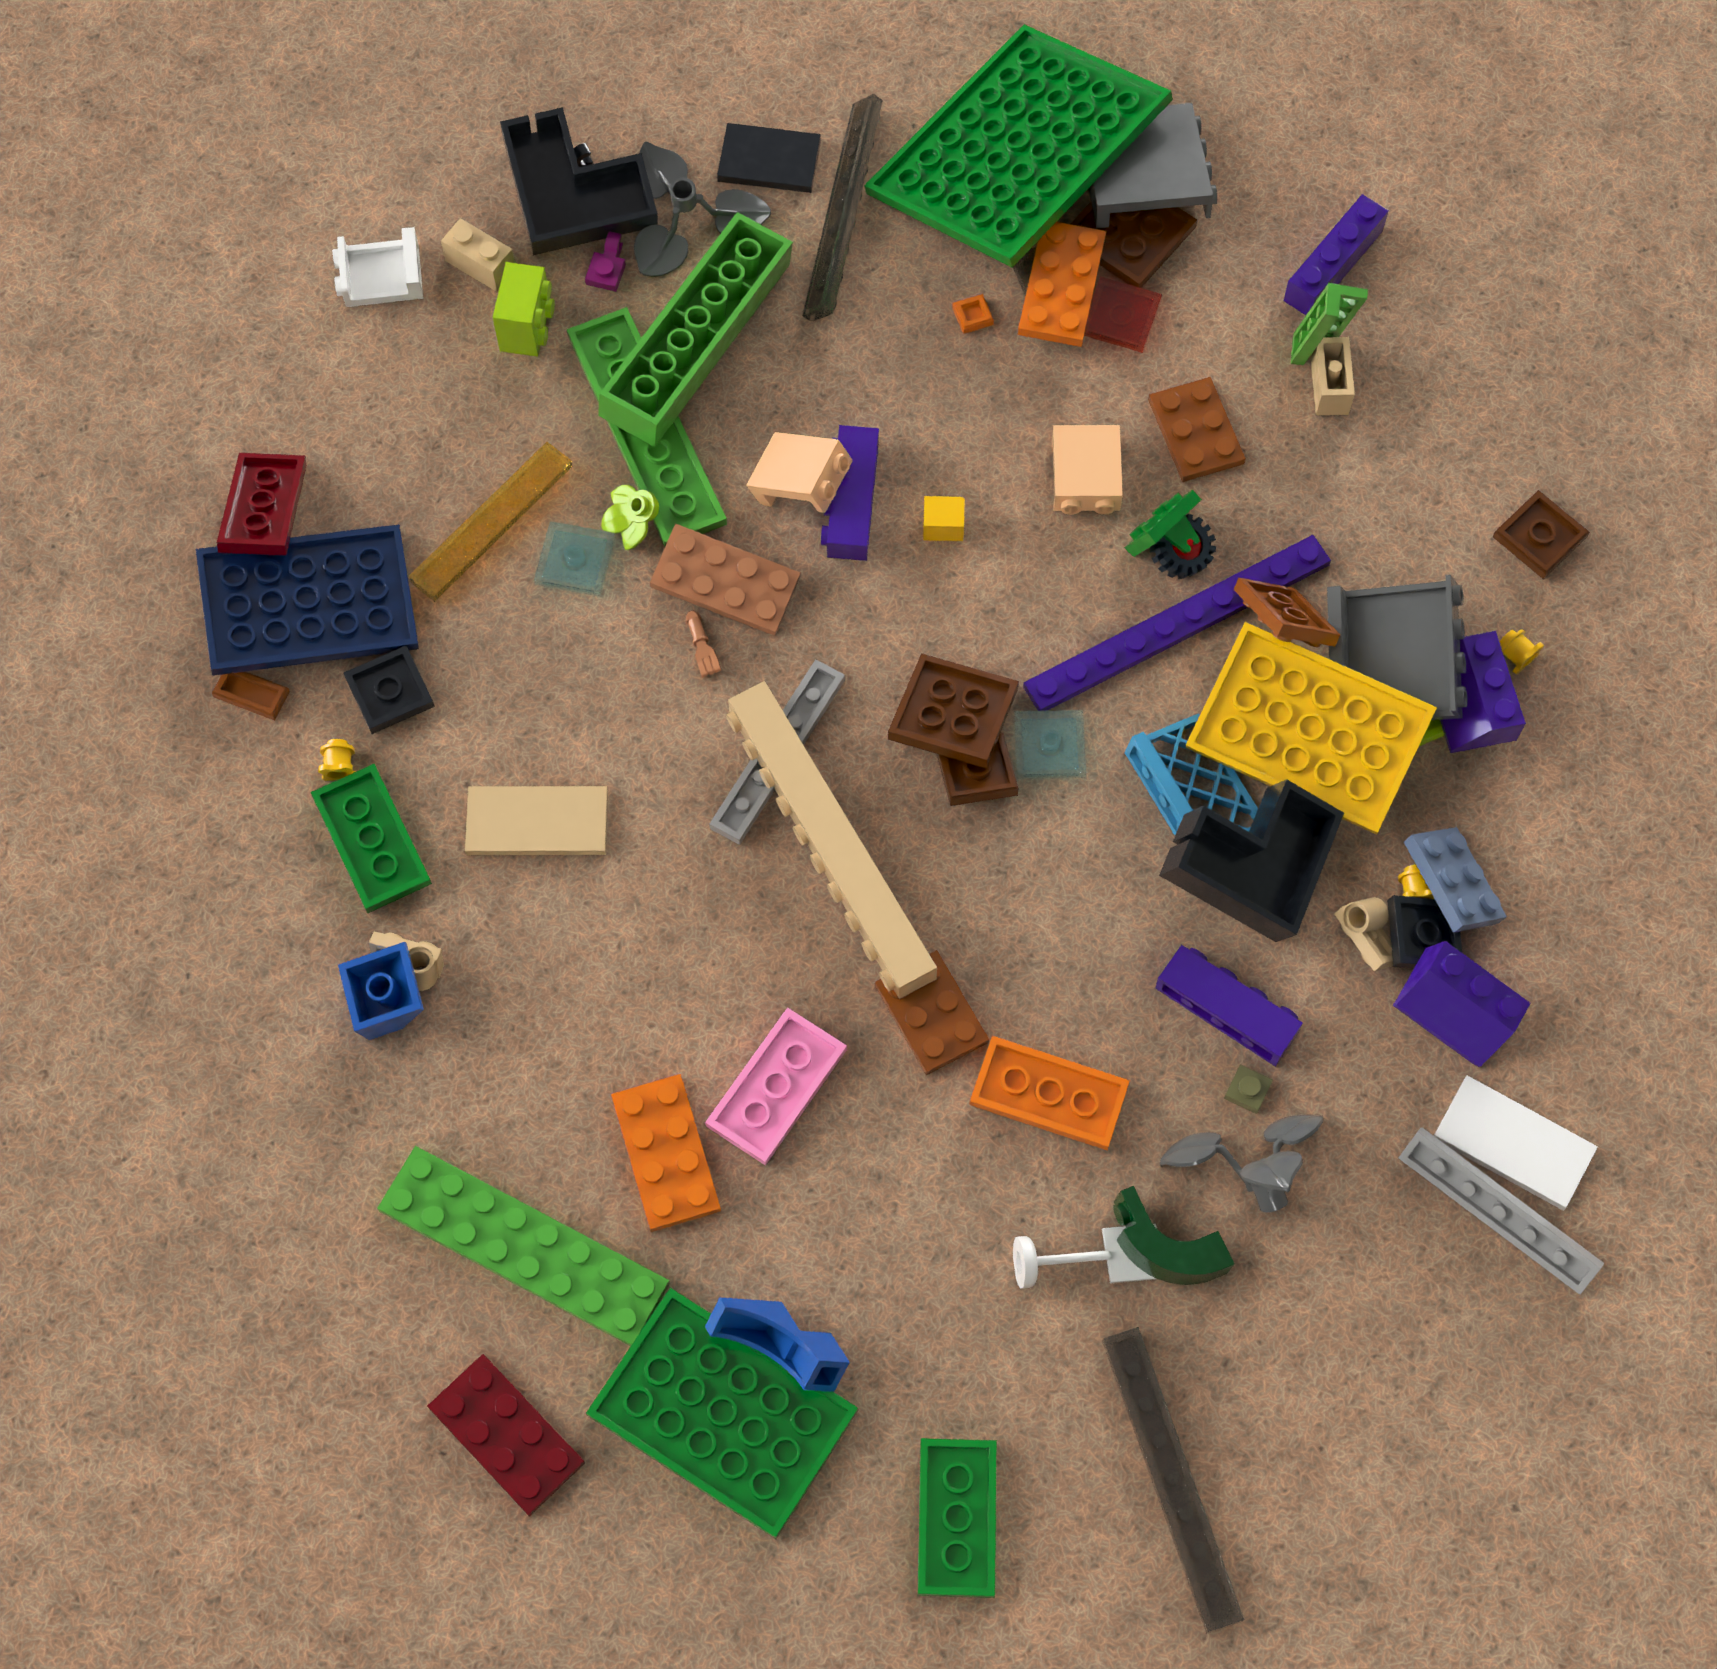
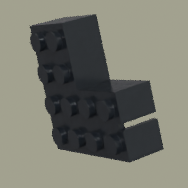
(569, 202)
(1261, 873)

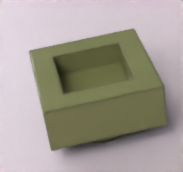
(1248, 1089)

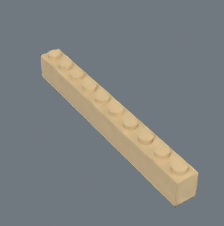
(832, 840)

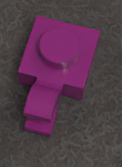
(607, 268)

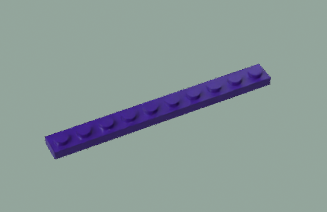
(1170, 626)

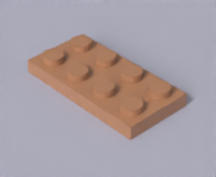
(725, 579)

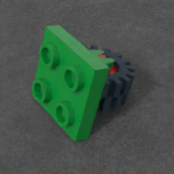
(1175, 537)

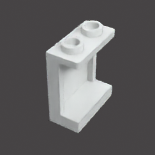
(379, 270)

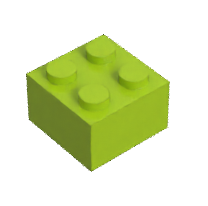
(523, 309)

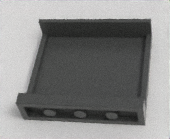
(1158, 169)
(1404, 639)

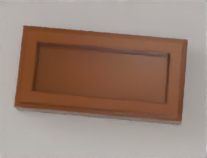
(251, 693)

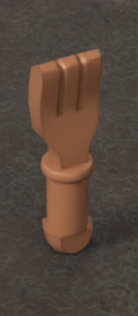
(705, 654)

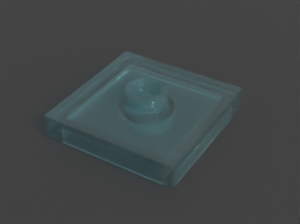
(575, 558)
(1049, 744)

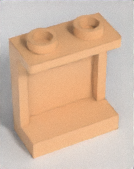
(1087, 468)
(800, 470)

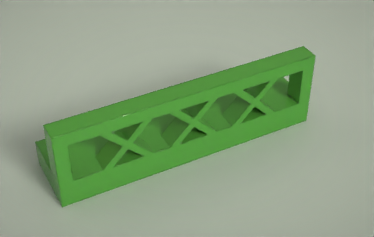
(1326, 319)

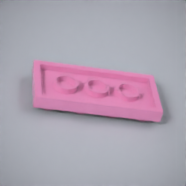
(776, 1086)

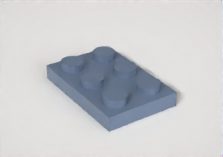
(1455, 879)

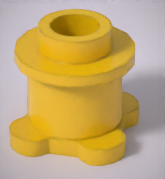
(1519, 649)
(337, 760)
(1414, 883)

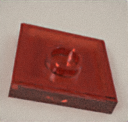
(1122, 314)

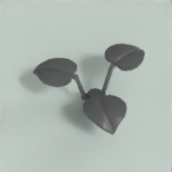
(664, 251)
(1266, 1177)

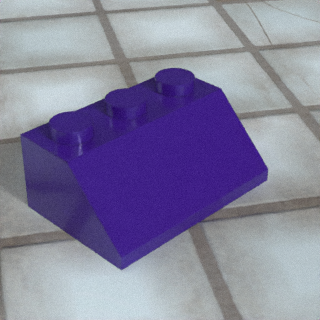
(1492, 704)
(1461, 1003)

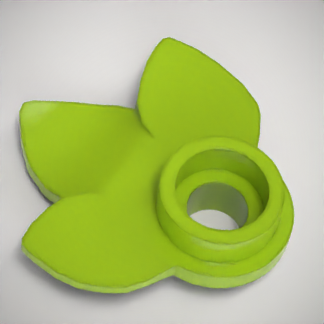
(626, 515)

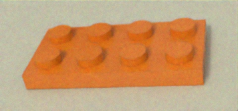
(1062, 284)
(1049, 1092)
(666, 1153)

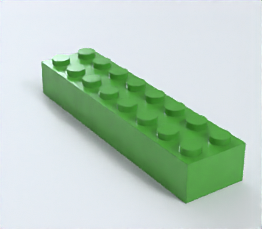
(695, 329)

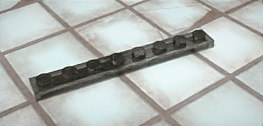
(842, 208)
(1173, 1481)

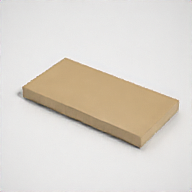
(536, 820)

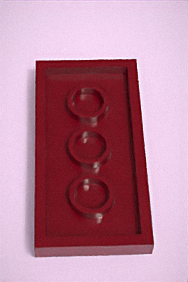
(262, 504)
(506, 1434)

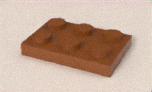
(1196, 429)
(1286, 613)
(935, 1020)

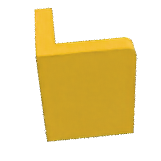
(943, 518)

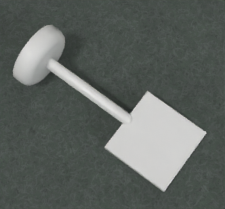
(1119, 1265)

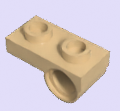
(1368, 931)
(421, 955)

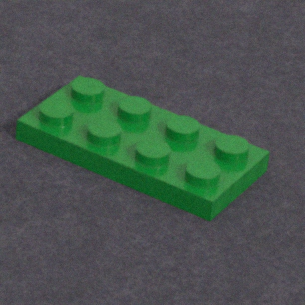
(371, 838)
(957, 1518)

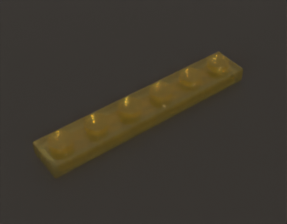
(490, 521)

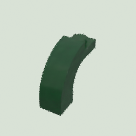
(1164, 1257)

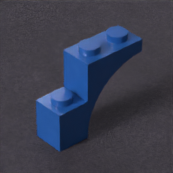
(769, 1328)

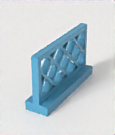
(1168, 792)

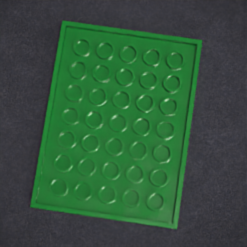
(1018, 144)

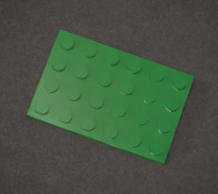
(721, 1415)

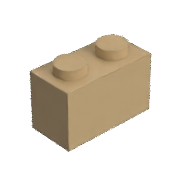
(476, 253)
(1332, 376)

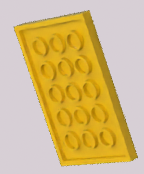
(1311, 722)

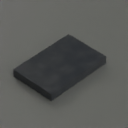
(769, 157)

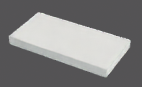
(1515, 1142)

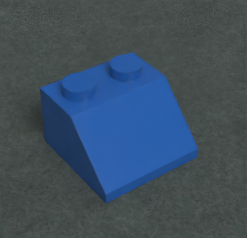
(381, 991)

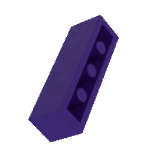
(1336, 253)
(852, 506)
(1229, 1004)

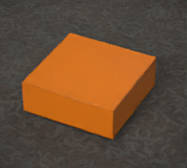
(973, 313)

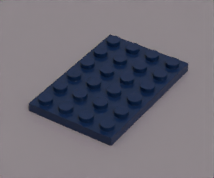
(316, 604)

